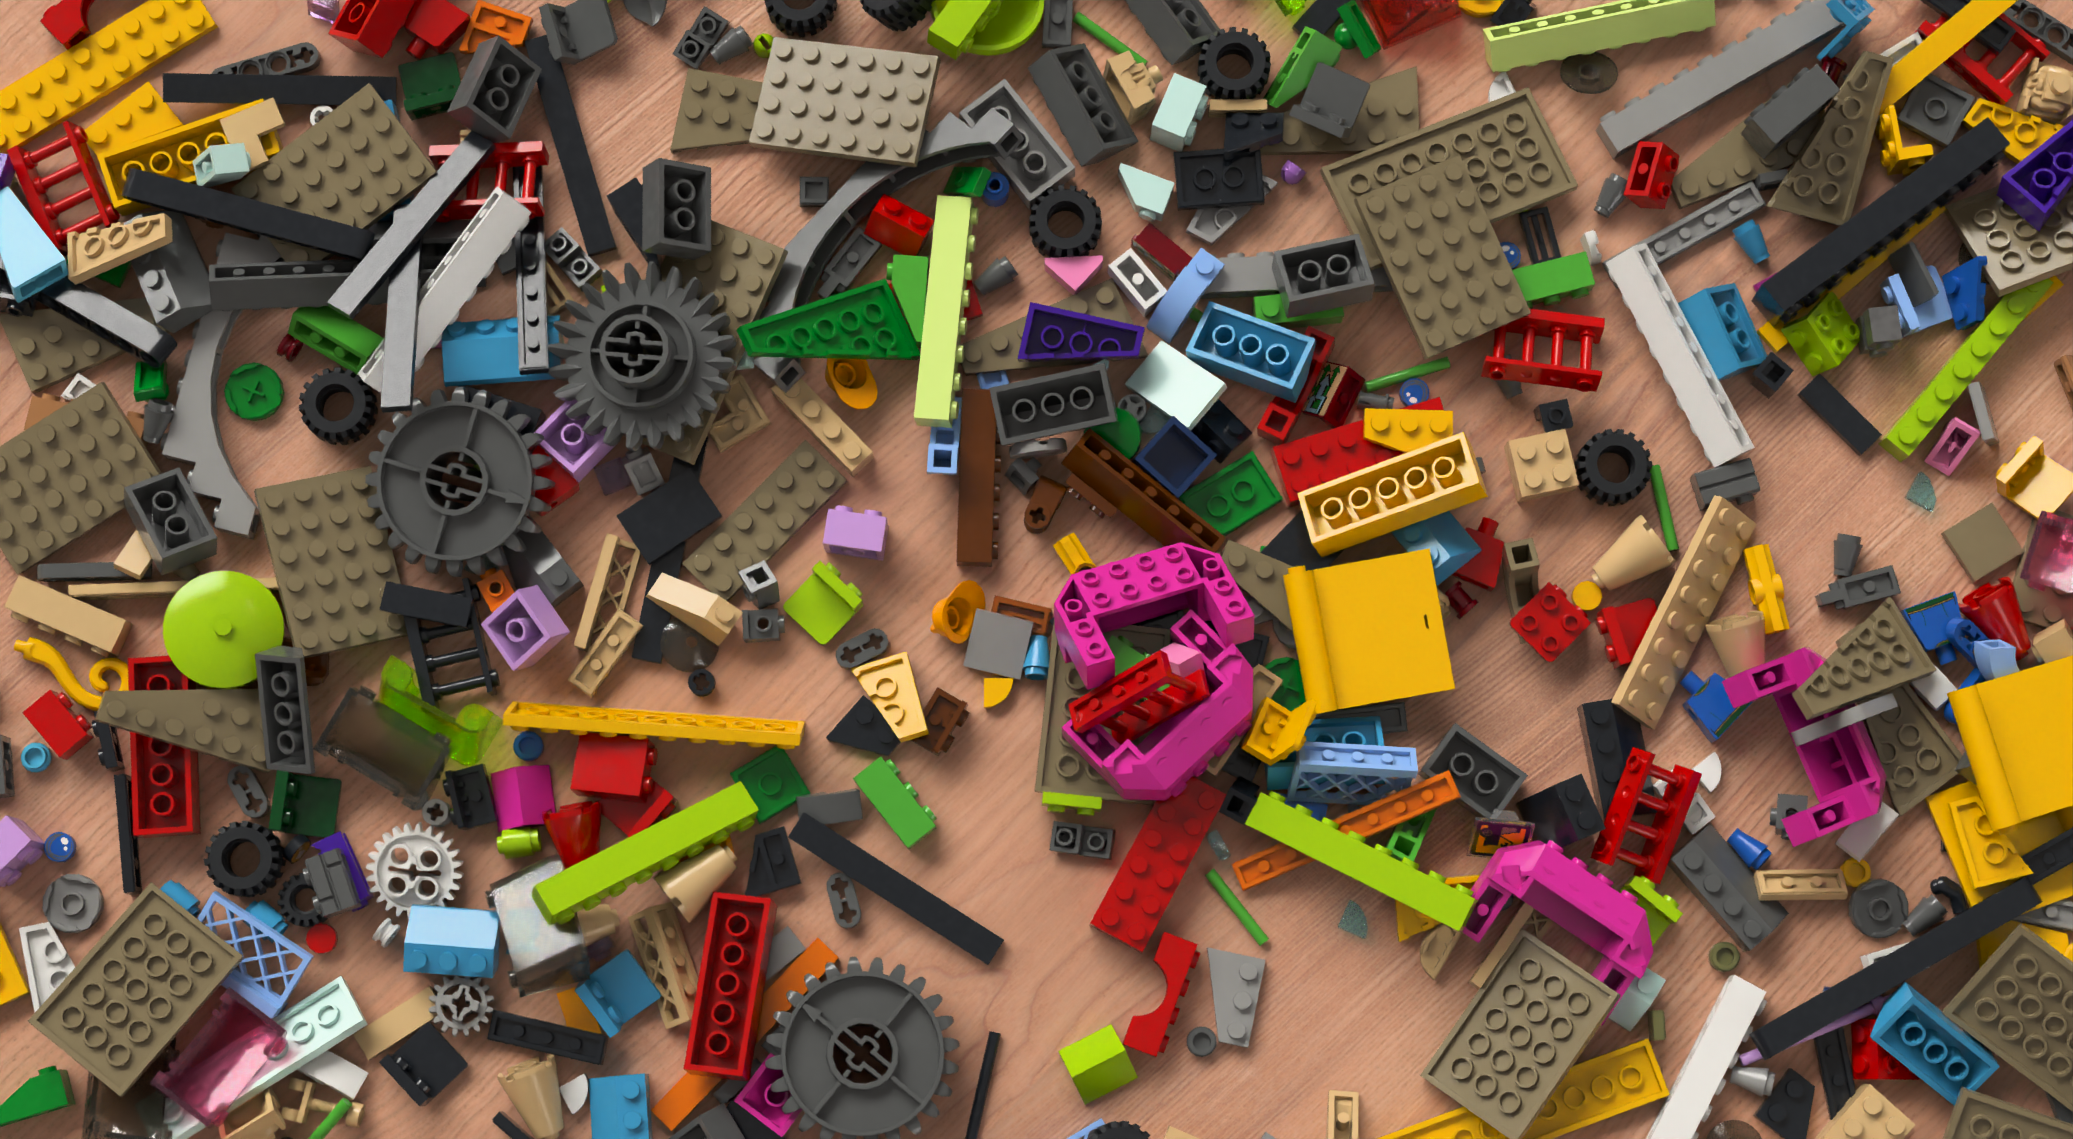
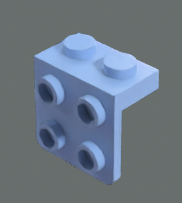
(1922, 316)

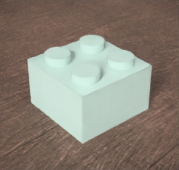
(1179, 109)

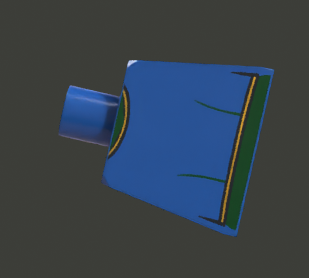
(1929, 624)
(1710, 705)

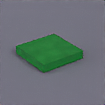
(771, 782)

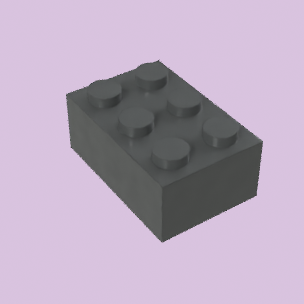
(494, 90)
(1789, 110)
(676, 209)
(1323, 275)
(170, 521)
(1480, 773)

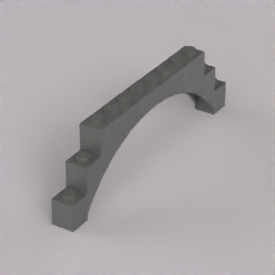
(814, 244)

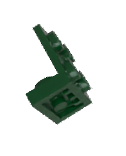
(429, 85)
(305, 804)

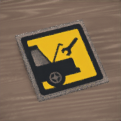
(1498, 831)

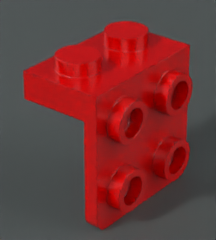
(1549, 622)
(1624, 629)
(637, 816)
(1871, 1060)

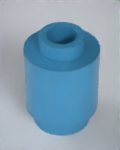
(182, 897)
(269, 916)

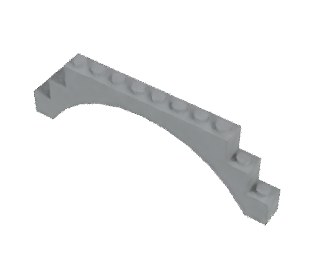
(194, 426)

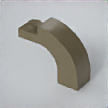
(1520, 574)

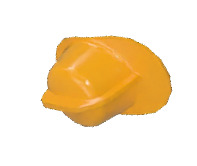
(852, 381)
(956, 613)

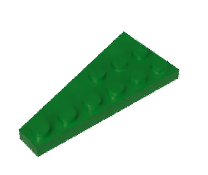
(842, 326)

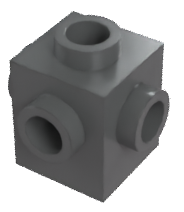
(1786, 806)

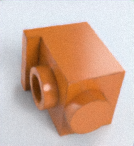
(491, 578)

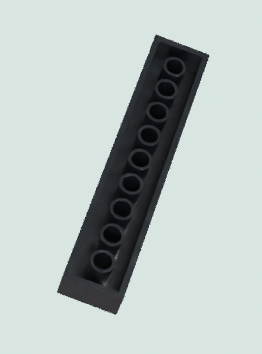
(1881, 223)

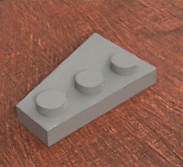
(1213, 223)
(1235, 994)

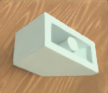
(221, 164)
(1146, 192)
(1637, 999)

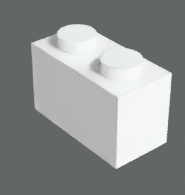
(1137, 282)

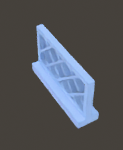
(1350, 762)
(239, 980)

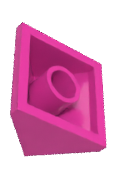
(522, 796)
(763, 1103)

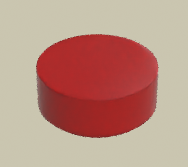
(322, 938)

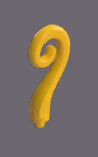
(48, 656)

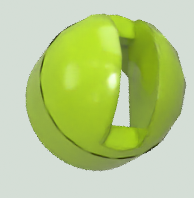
(758, 46)

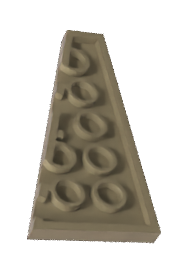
(715, 111)
(1385, 115)
(1832, 162)
(1734, 163)
(202, 720)
(1910, 747)

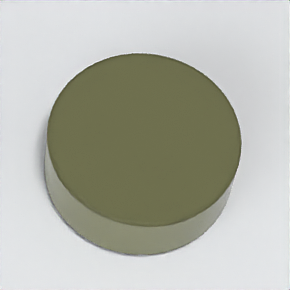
(1723, 956)

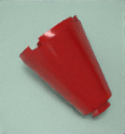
(1998, 614)
(575, 831)

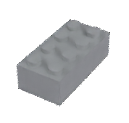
(1037, 160)

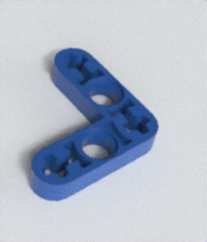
(1965, 647)

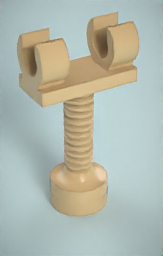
(353, 1116)

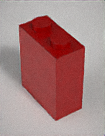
(613, 767)

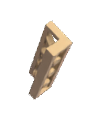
(600, 585)
(1505, 939)
(673, 961)

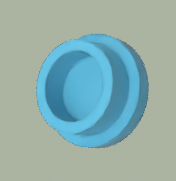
(36, 757)

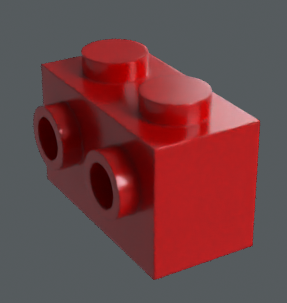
(1651, 175)
(898, 226)
(59, 724)

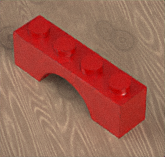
(68, 21)
(1283, 414)
(1148, 1031)

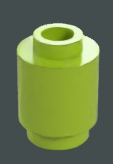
(519, 842)

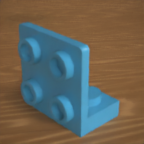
(1854, 15)
(617, 992)

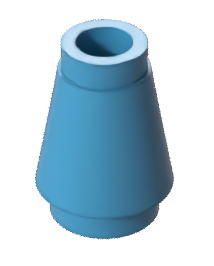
(1751, 241)
(1037, 658)

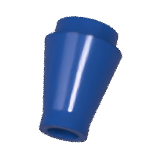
(1749, 849)

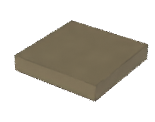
(1982, 542)

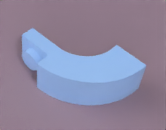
(1184, 295)
(944, 447)
(1995, 658)

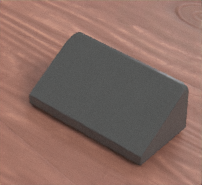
(1913, 274)

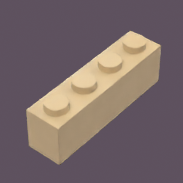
(825, 426)
(67, 615)

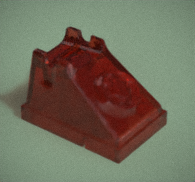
(1404, 19)

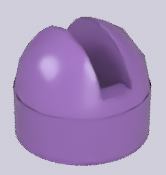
(1292, 173)

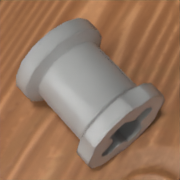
(434, 804)

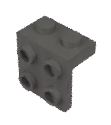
(578, 29)

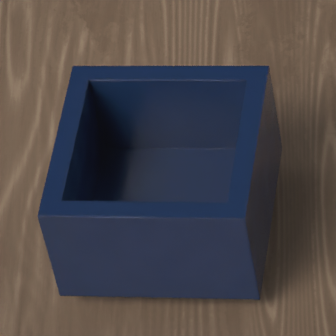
(1174, 457)

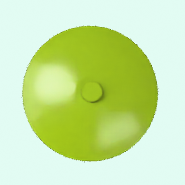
(1007, 27)
(219, 627)

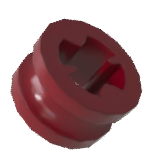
(289, 347)

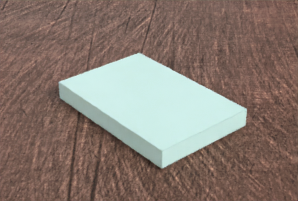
(1176, 385)

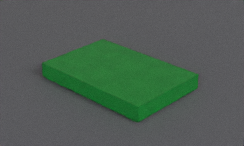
(1233, 495)

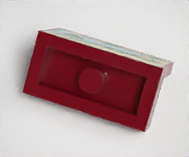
(1160, 251)
(1334, 394)

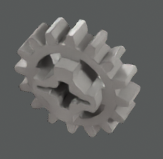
(447, 1001)

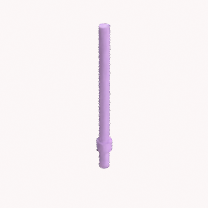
(1873, 1007)

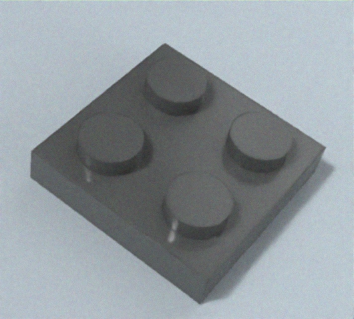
(1935, 110)

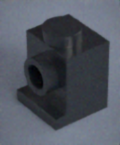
(1770, 375)
(1240, 800)

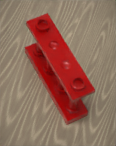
(1975, 71)
(506, 155)
(36, 186)
(1559, 328)
(1130, 686)
(1666, 824)

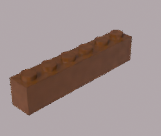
(977, 480)
(1138, 495)

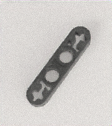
(2045, 23)
(264, 61)
(84, 572)

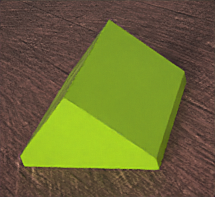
(1098, 1064)

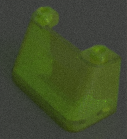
(469, 732)

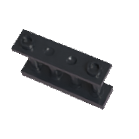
(426, 664)

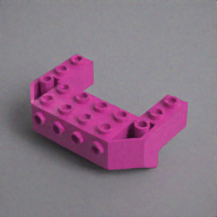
(1141, 590)
(1187, 740)
(1839, 765)
(1573, 900)

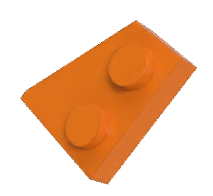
(495, 21)

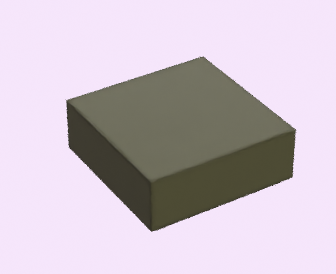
(1656, 1025)

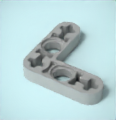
(1844, 719)

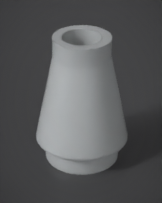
(1753, 1079)

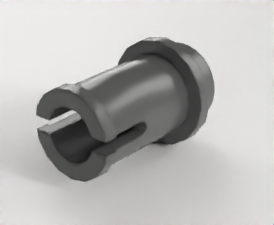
(1369, 400)

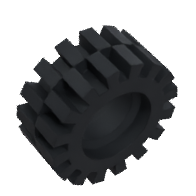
(288, 903)

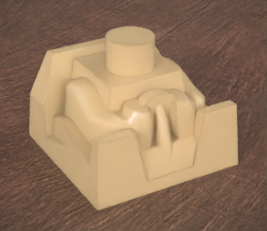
(1132, 85)
(2047, 93)
(255, 1118)

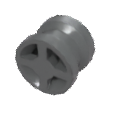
(1132, 403)

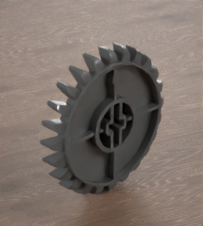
(662, 388)
(413, 470)
(873, 1002)

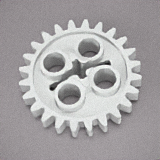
(415, 844)

